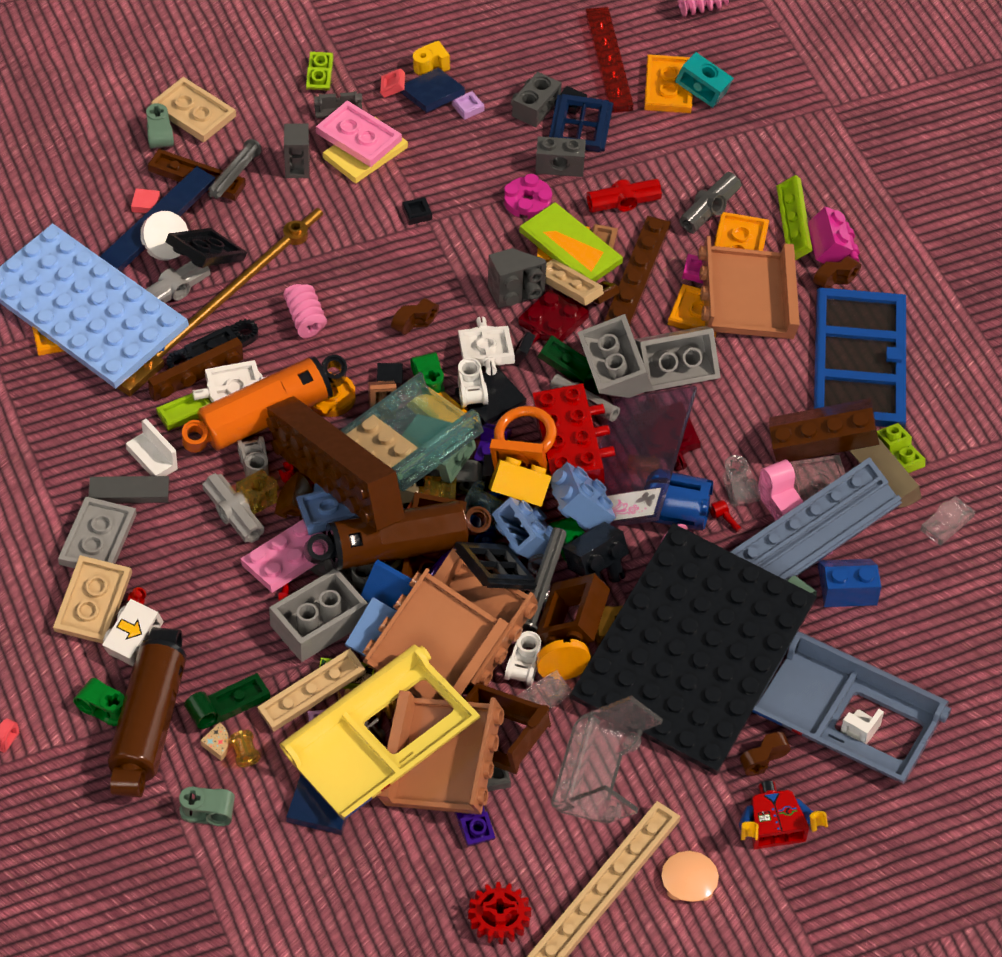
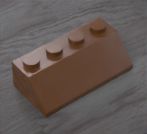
(823, 431)

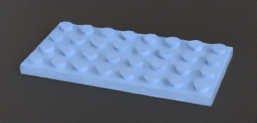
(86, 306)

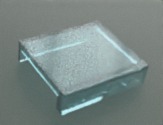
(425, 421)

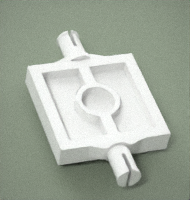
(487, 345)
(227, 379)

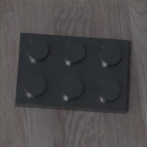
(205, 247)

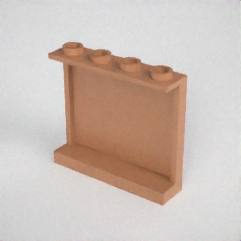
(749, 291)
(502, 603)
(446, 625)
(454, 774)

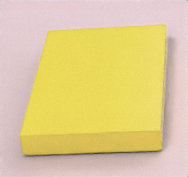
(354, 168)

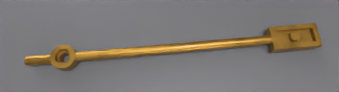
(294, 233)

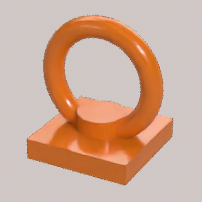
(526, 452)

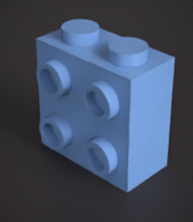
(581, 497)
(523, 527)

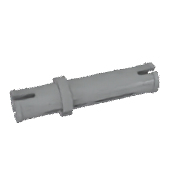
(611, 410)

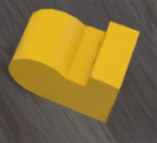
(430, 58)

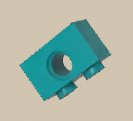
(704, 79)

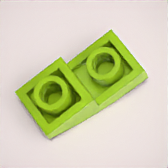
(319, 71)
(900, 445)

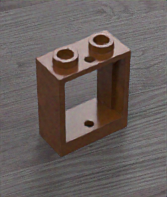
(584, 590)

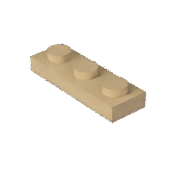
(572, 283)

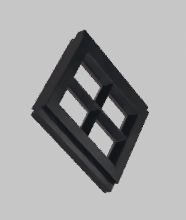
(470, 551)

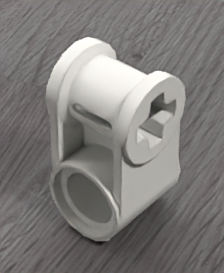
(471, 383)
(522, 663)

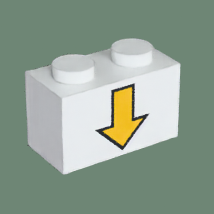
(130, 631)

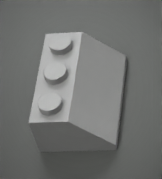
(680, 357)
(615, 358)

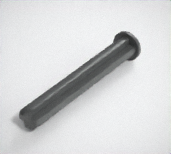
(250, 150)
(545, 573)

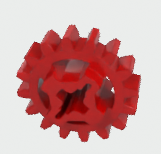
(485, 914)

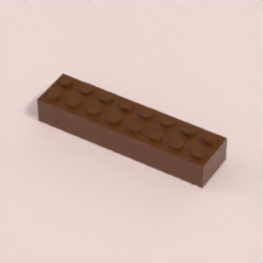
(335, 463)

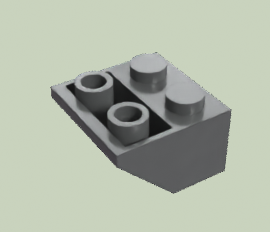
(515, 277)

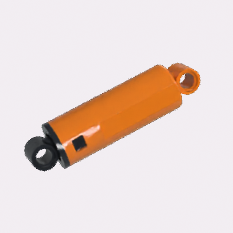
(246, 411)

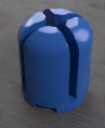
(686, 501)

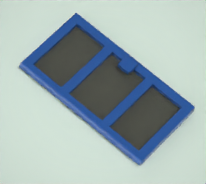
(861, 351)

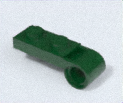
(568, 363)
(226, 702)

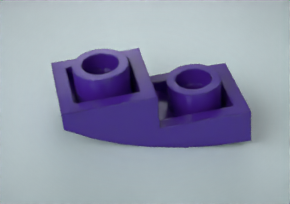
(475, 827)

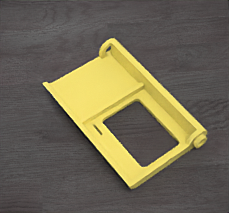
(347, 760)

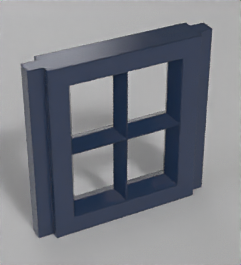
(602, 125)

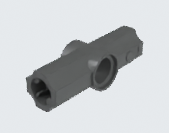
(710, 202)

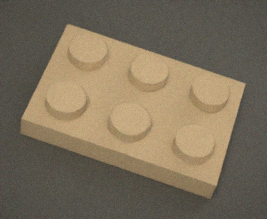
(195, 109)
(382, 441)
(92, 599)

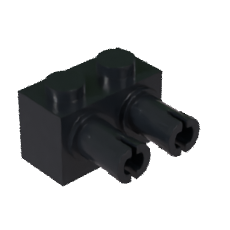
(598, 550)

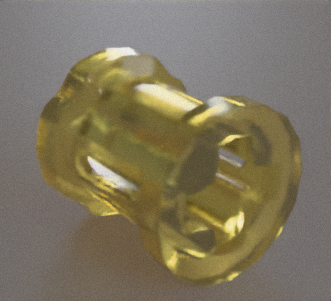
(244, 748)

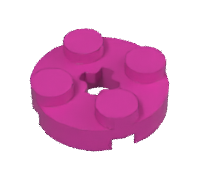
(527, 186)

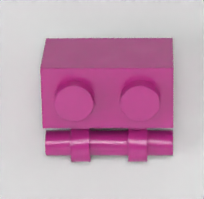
(832, 236)

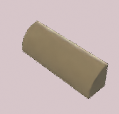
(894, 472)

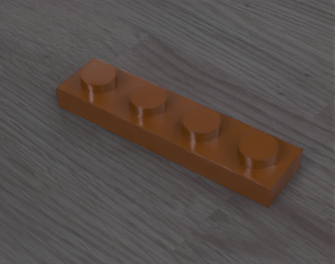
(178, 167)
(193, 370)

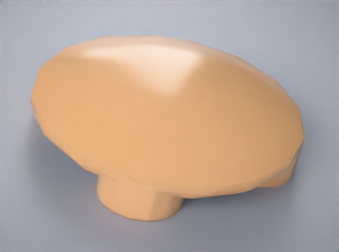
(689, 876)

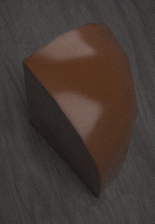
(287, 502)

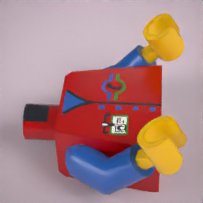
(778, 818)

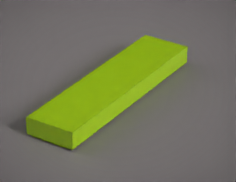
(794, 216)

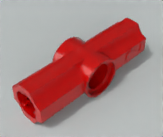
(624, 195)

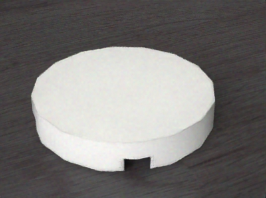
(155, 231)

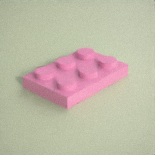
(358, 133)
(281, 557)

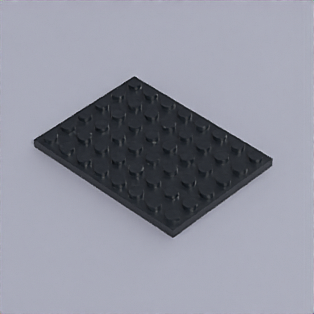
(696, 645)

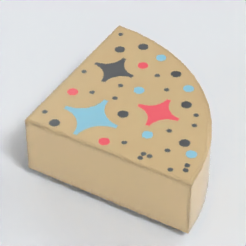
(216, 741)

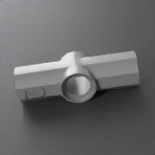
(177, 283)
(233, 508)

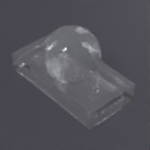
(947, 520)

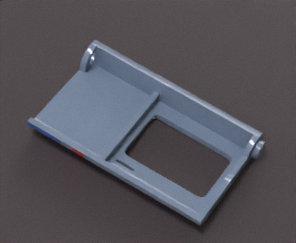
(819, 684)

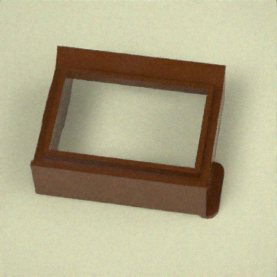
(518, 710)

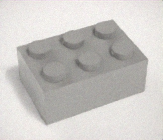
(317, 614)

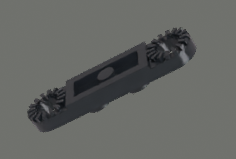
(215, 339)

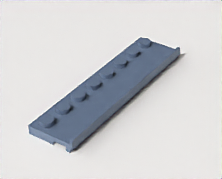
(822, 522)

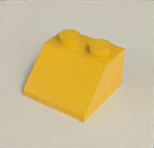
(519, 481)

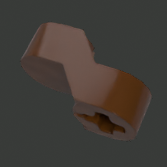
(837, 272)
(415, 316)
(757, 759)

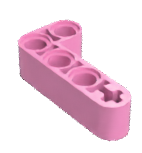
(778, 490)

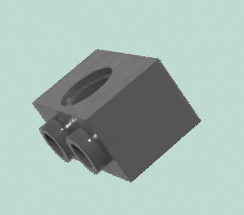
(560, 156)

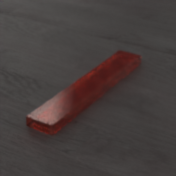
(609, 59)

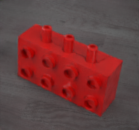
(575, 430)

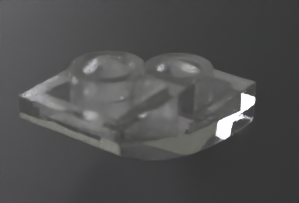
(547, 691)

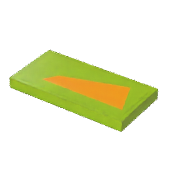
(570, 242)

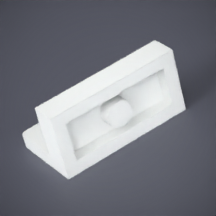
(153, 451)

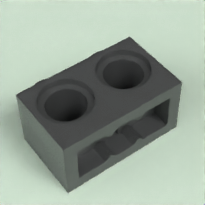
(535, 99)
(296, 150)

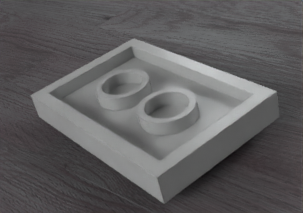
(97, 532)

